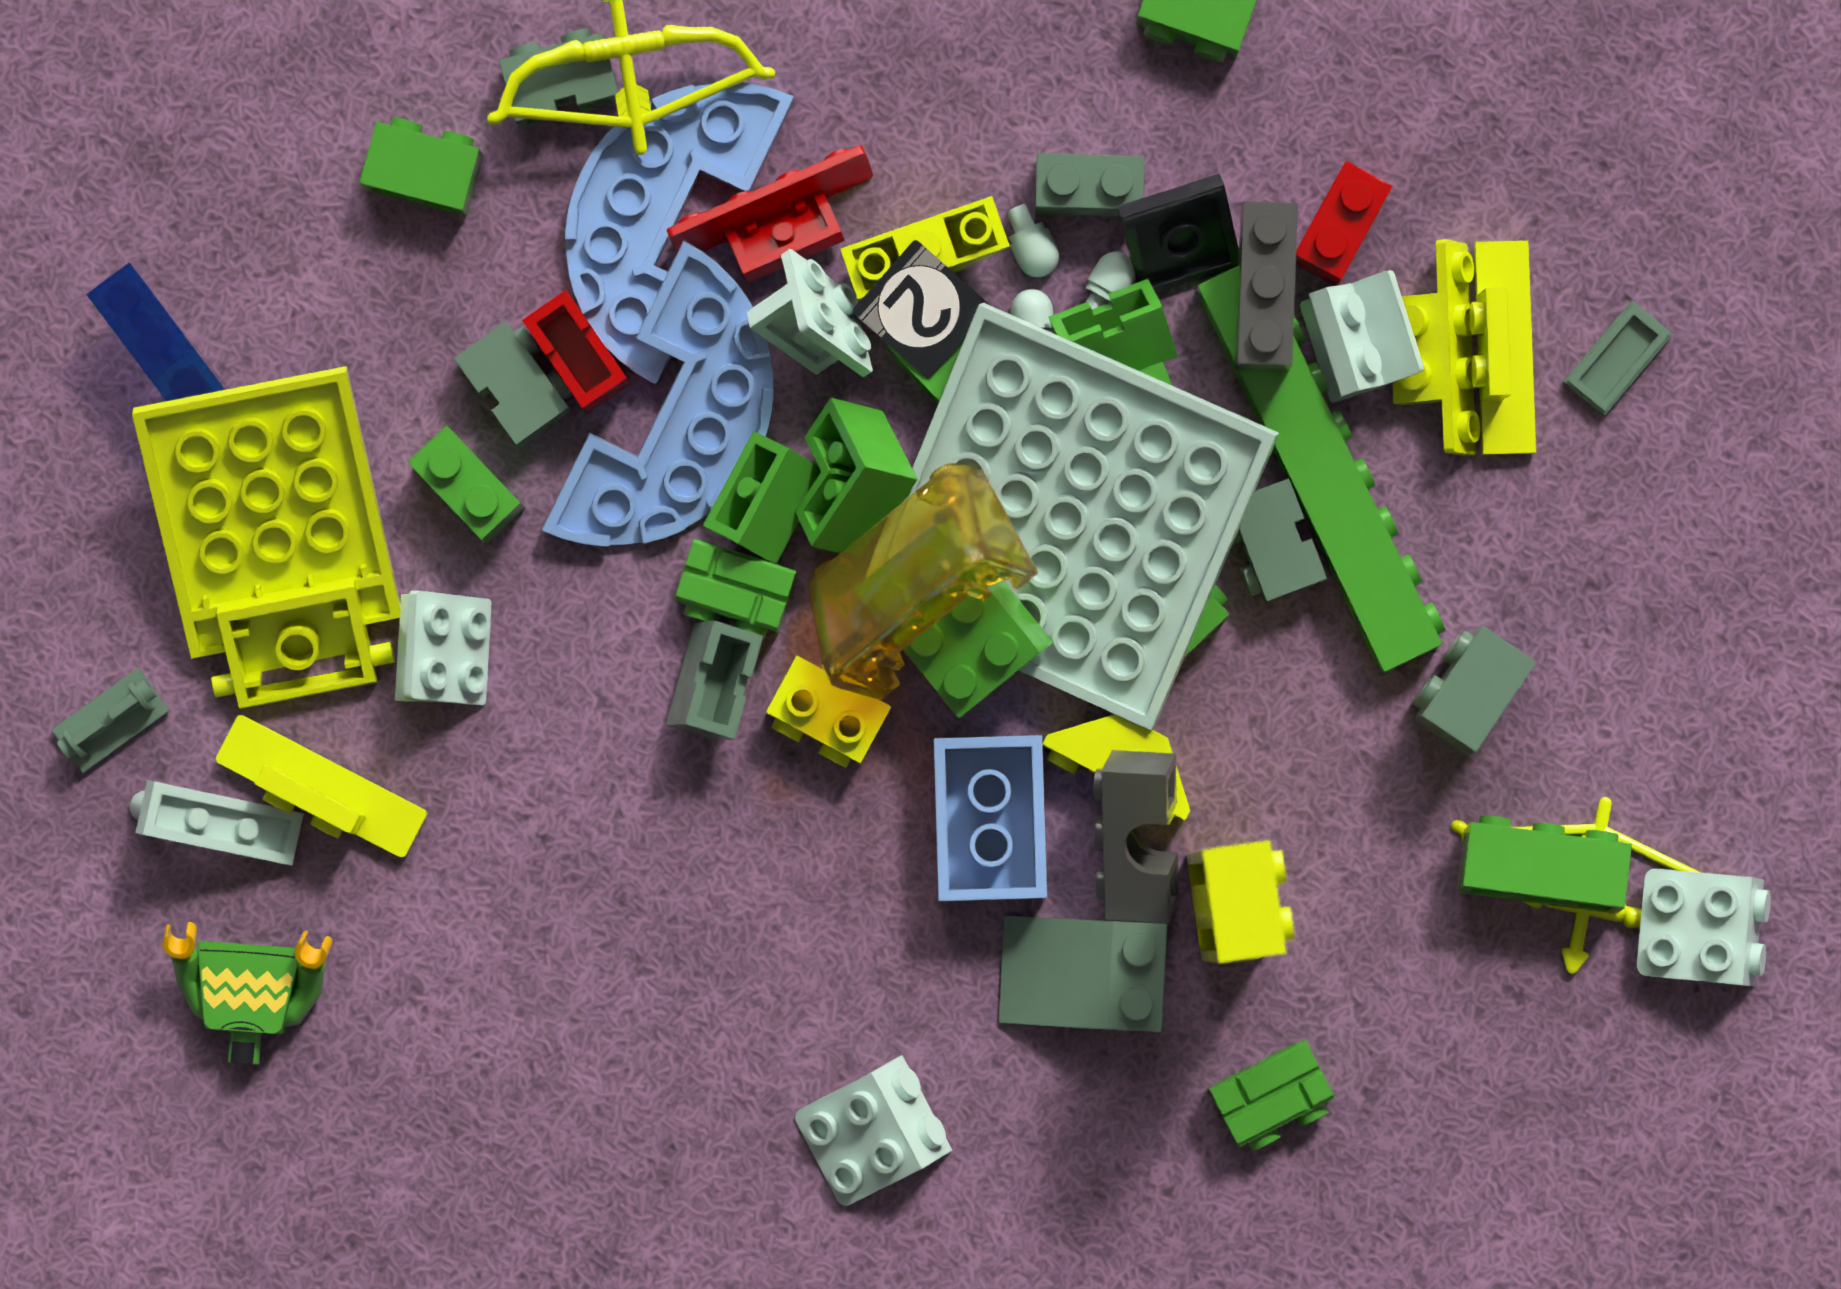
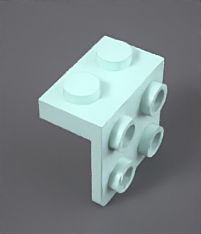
(1702, 927)
(872, 1132)

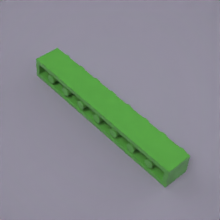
(1332, 492)

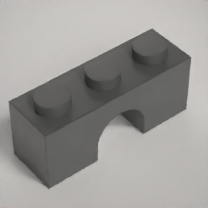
(1266, 286)
(1135, 879)

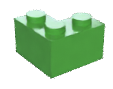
(859, 478)

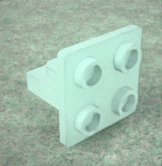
(813, 319)
(1361, 335)
(443, 648)

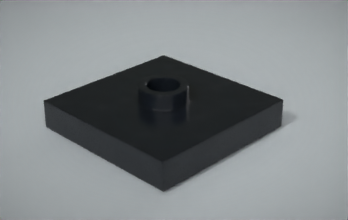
(1180, 234)

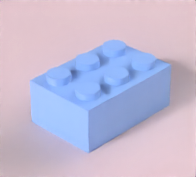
(990, 818)

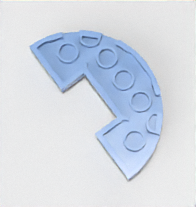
(631, 200)
(700, 428)

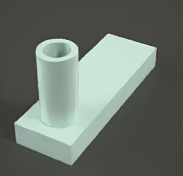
(216, 822)

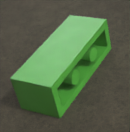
(1544, 865)

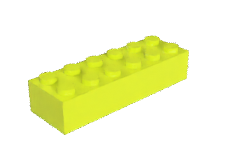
(1239, 902)

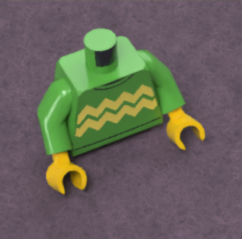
(247, 986)

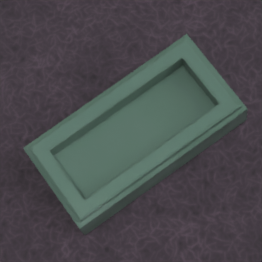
(1617, 358)

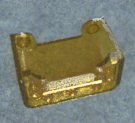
(911, 573)

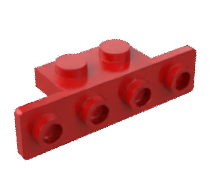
(778, 216)

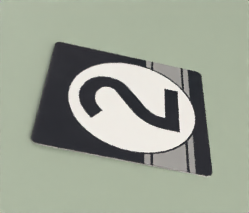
(920, 308)

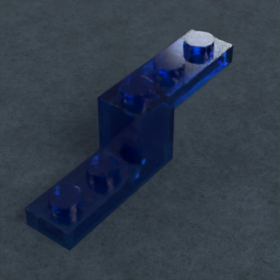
(154, 336)

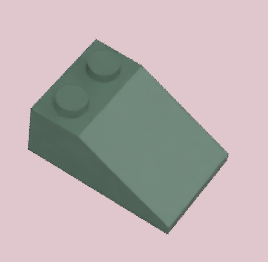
(1083, 973)

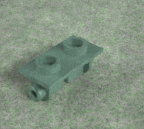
(110, 720)

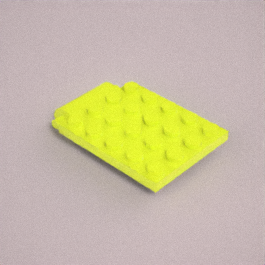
(272, 531)

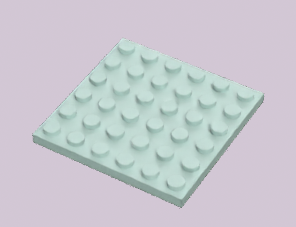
(1113, 492)

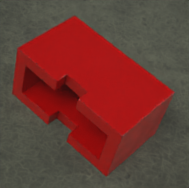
(1341, 223)
(576, 352)

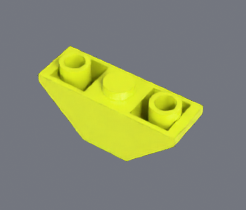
(955, 237)
(1093, 742)

